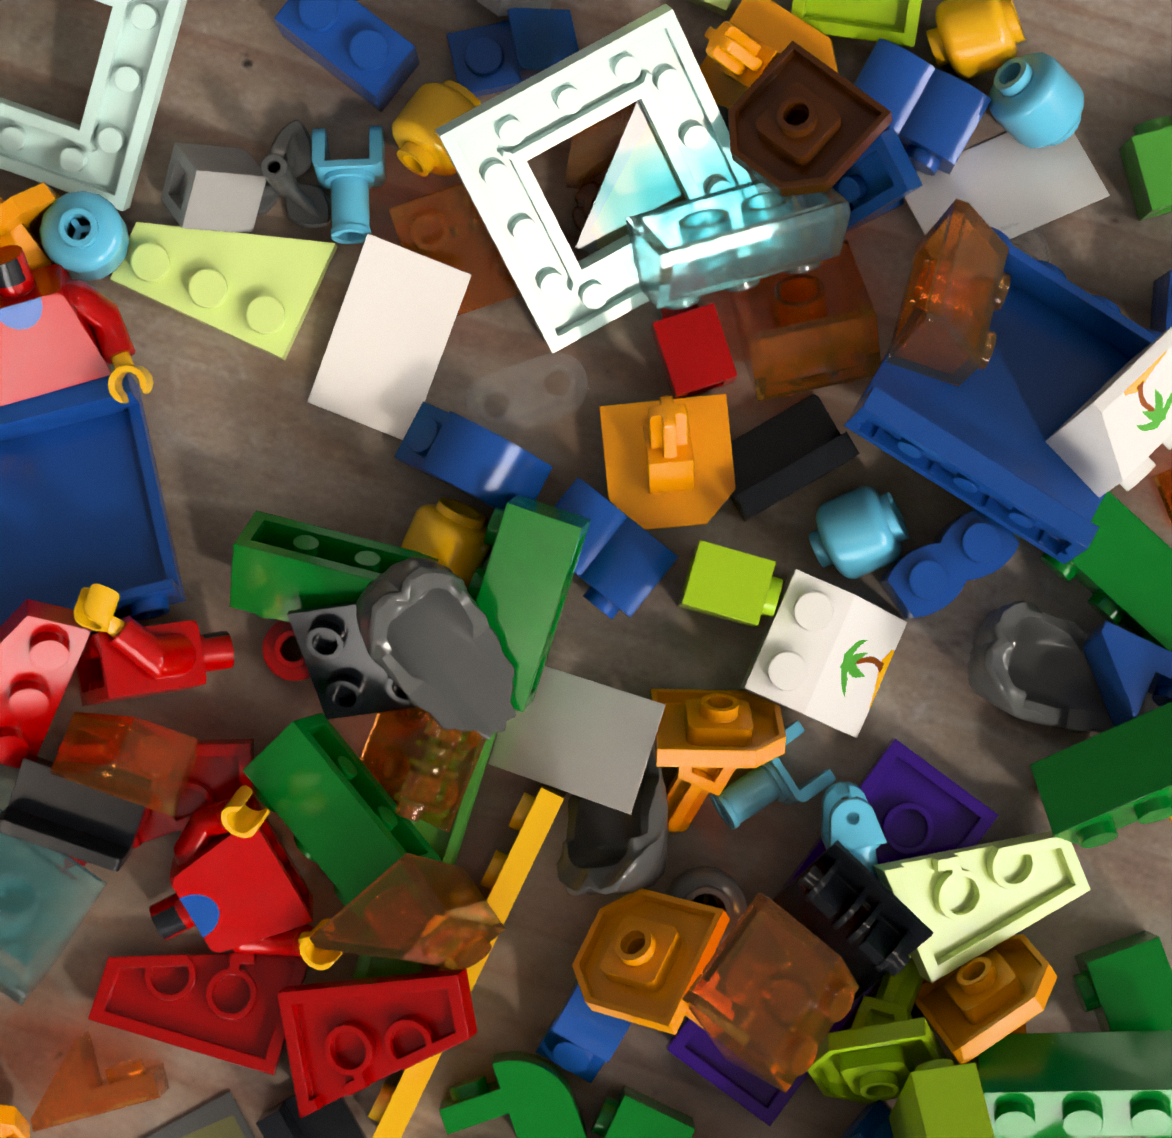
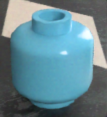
(1036, 100)
(82, 215)
(859, 532)

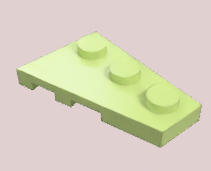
(228, 280)
(982, 894)

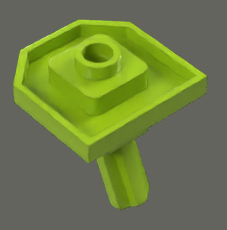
(880, 1047)

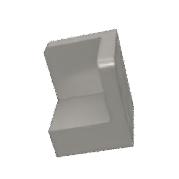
(213, 188)

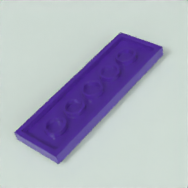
(919, 816)

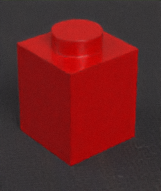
(693, 350)

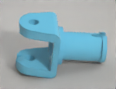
(350, 184)
(765, 785)
(851, 823)

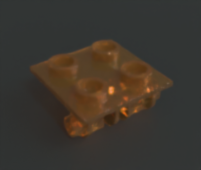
(452, 232)
(422, 764)

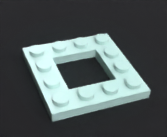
(119, 114)
(494, 141)

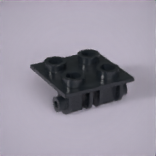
(340, 665)
(854, 916)

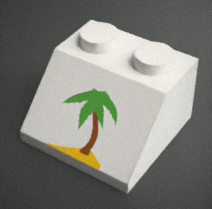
(1122, 422)
(824, 653)

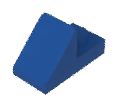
(513, 50)
(878, 180)
(1127, 670)

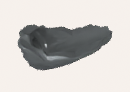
(437, 646)
(1038, 670)
(613, 849)

